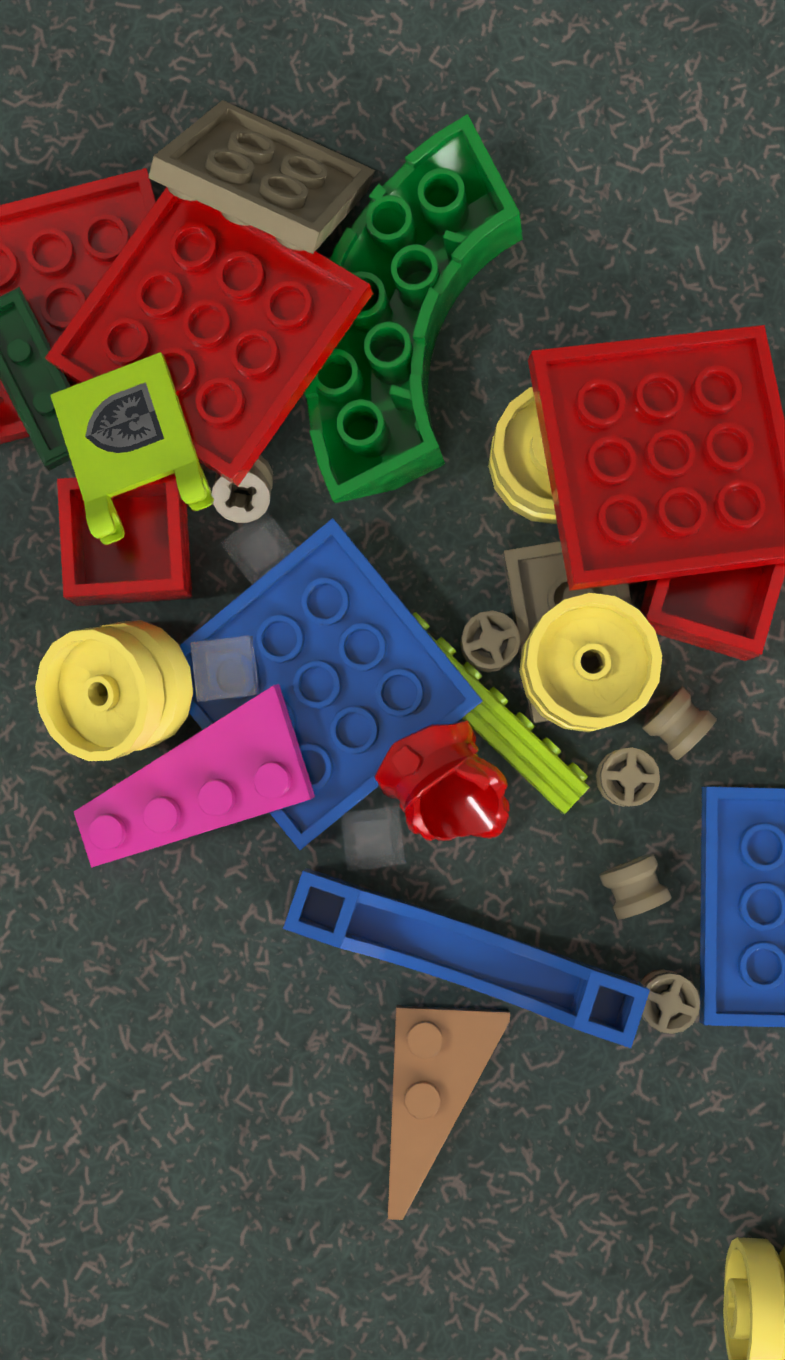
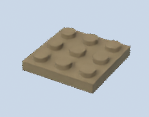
(262, 176)

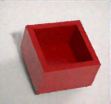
(143, 565)
(717, 609)

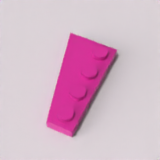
(213, 779)

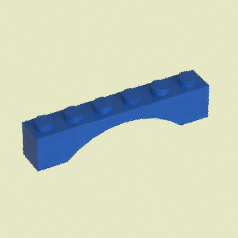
(468, 956)

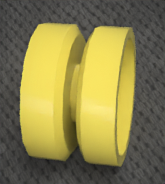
(519, 461)
(590, 627)
(113, 689)
(754, 1300)

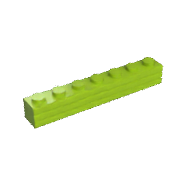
(516, 743)

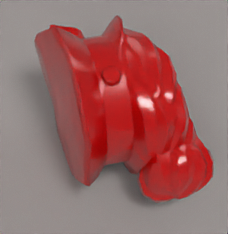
(445, 784)

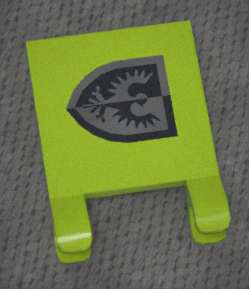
(127, 434)

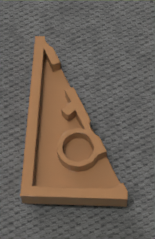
(435, 1070)

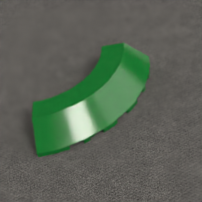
(418, 252)

